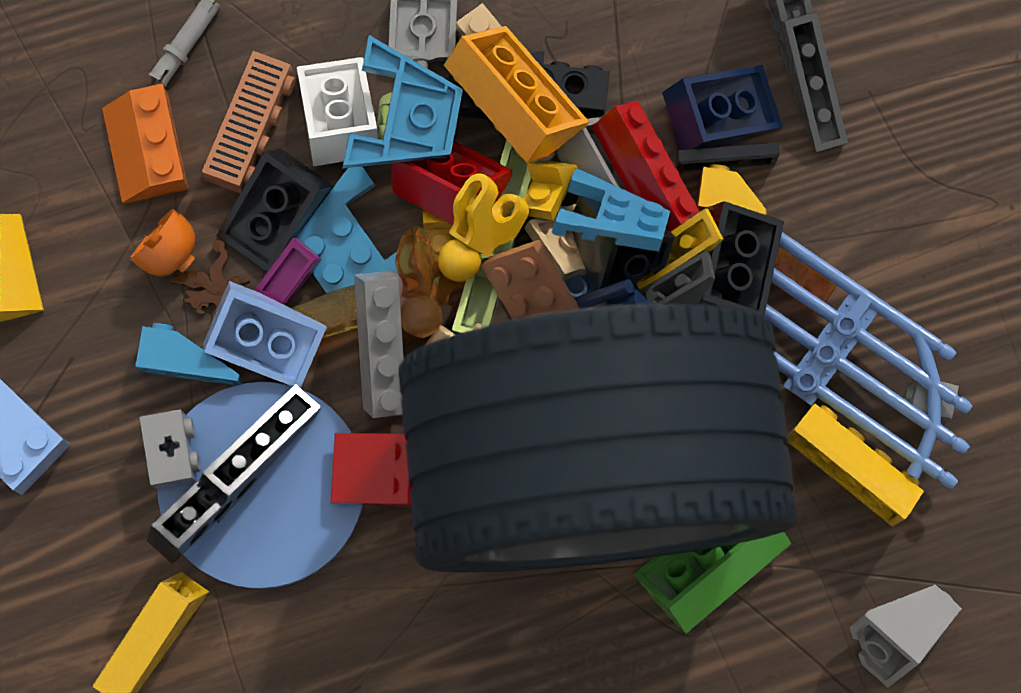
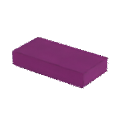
(289, 272)

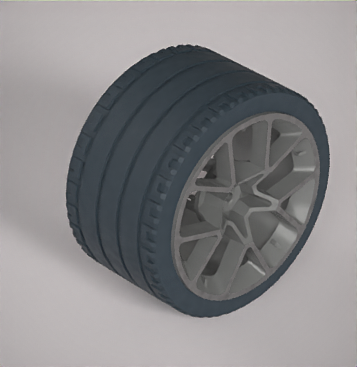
(595, 438)

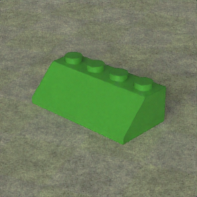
(699, 581)

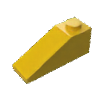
(690, 240)

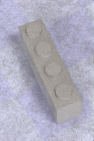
(379, 342)

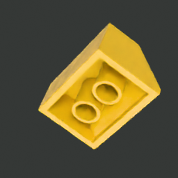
(18, 279)

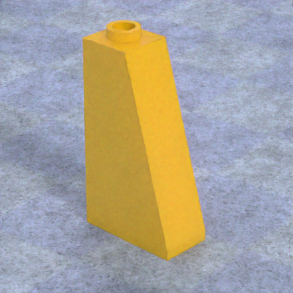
(151, 634)

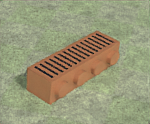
(249, 121)

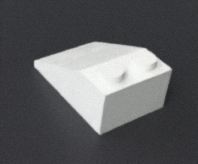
(334, 105)

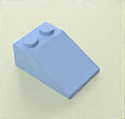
(263, 335)
(26, 442)

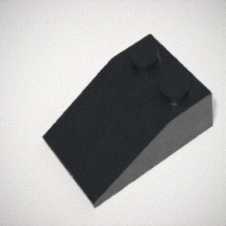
(273, 207)

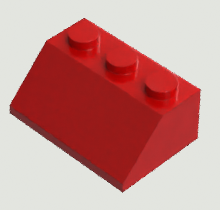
(437, 182)

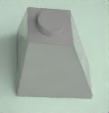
(902, 632)

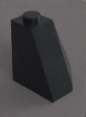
(614, 263)

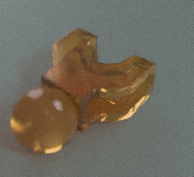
(422, 283)

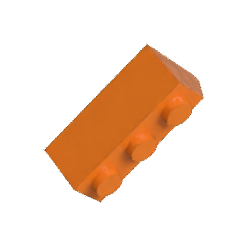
(144, 144)

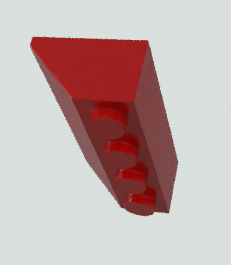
(643, 162)

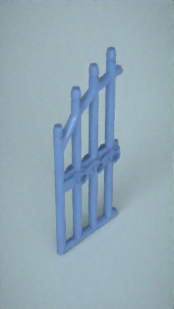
(835, 343)

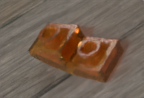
(803, 275)

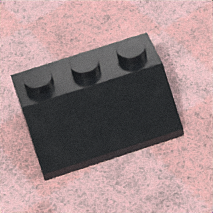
(744, 258)

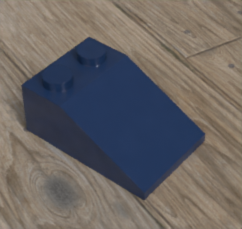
(721, 108)

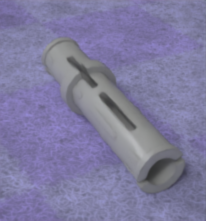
(176, 52)

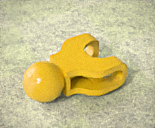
(479, 226)

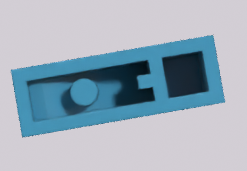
(173, 355)

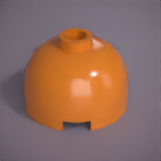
(167, 246)

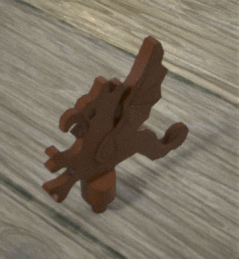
(213, 288)

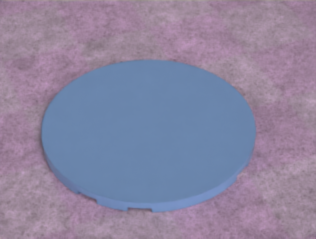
(286, 519)

